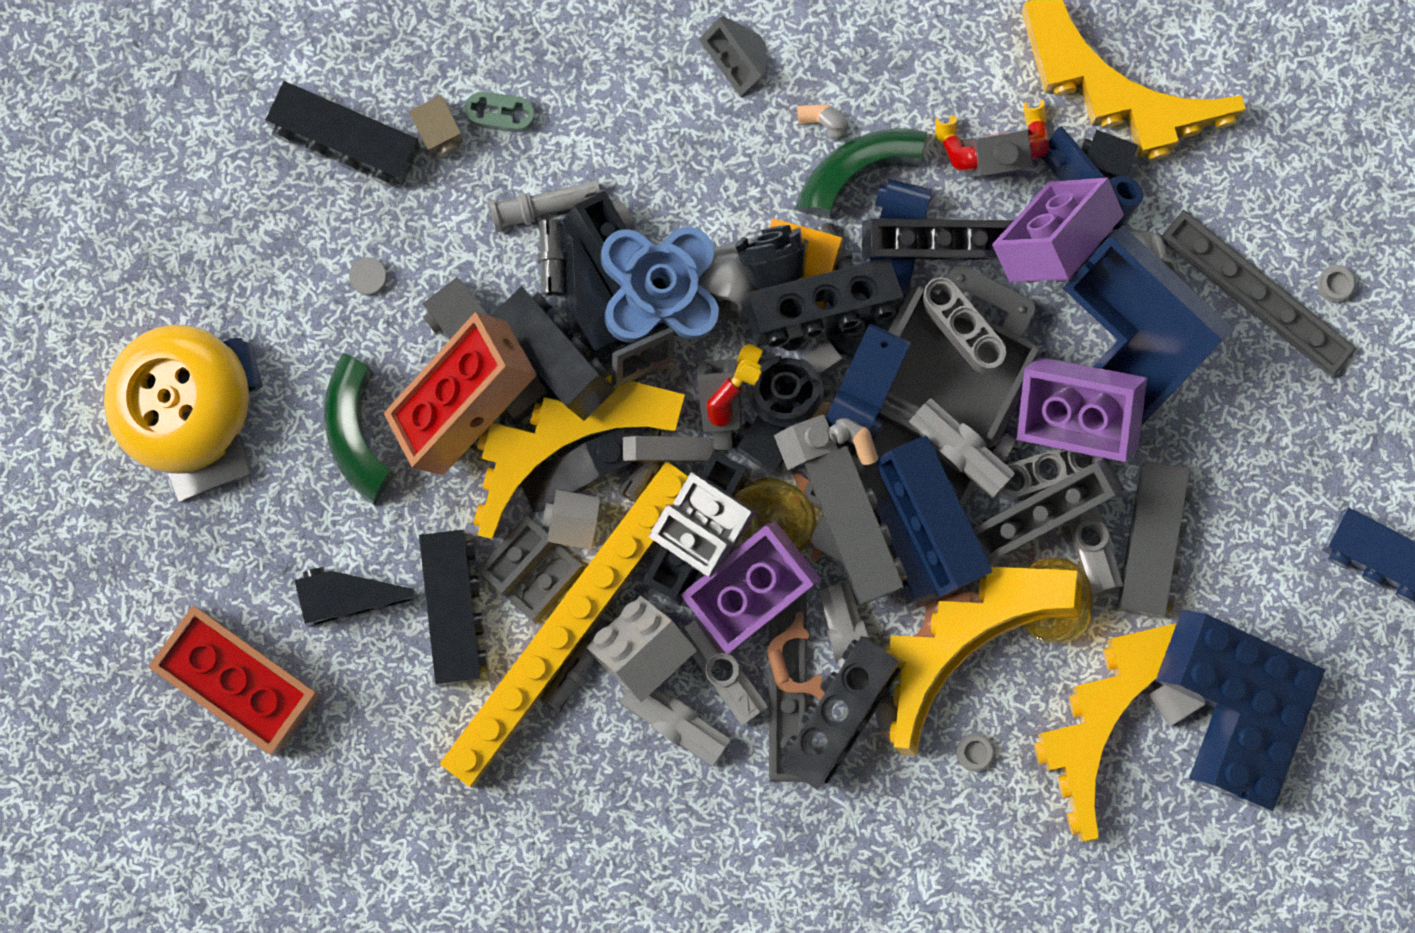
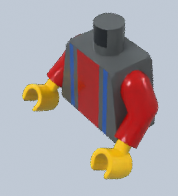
(996, 151)
(720, 393)

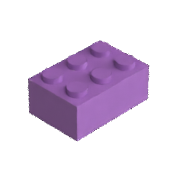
(1058, 230)
(1081, 409)
(751, 587)

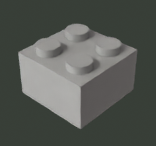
(641, 648)

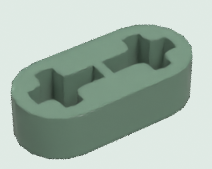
(499, 120)

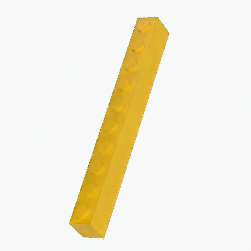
(562, 631)

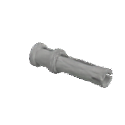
(527, 207)

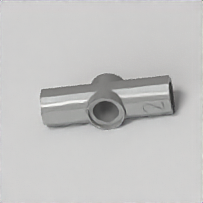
(961, 448)
(1096, 560)
(843, 625)
(736, 691)
(679, 724)

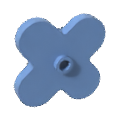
(677, 264)

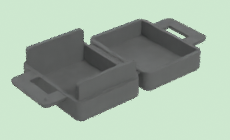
(940, 372)

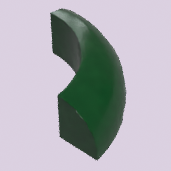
(853, 160)
(345, 429)

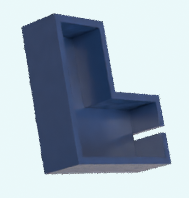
(1151, 312)
(1257, 699)

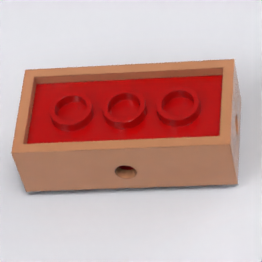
(459, 393)
(234, 681)

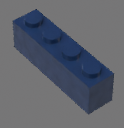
(933, 515)
(1375, 551)

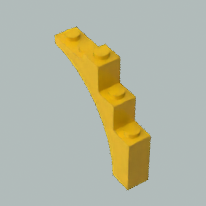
(1109, 96)
(521, 450)
(960, 628)
(1099, 705)

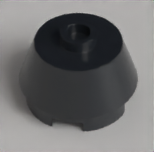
(773, 257)
(786, 391)

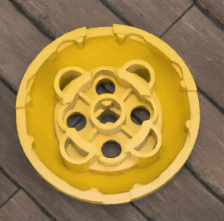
(214, 390)

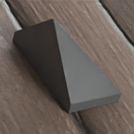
(736, 52)
(642, 357)

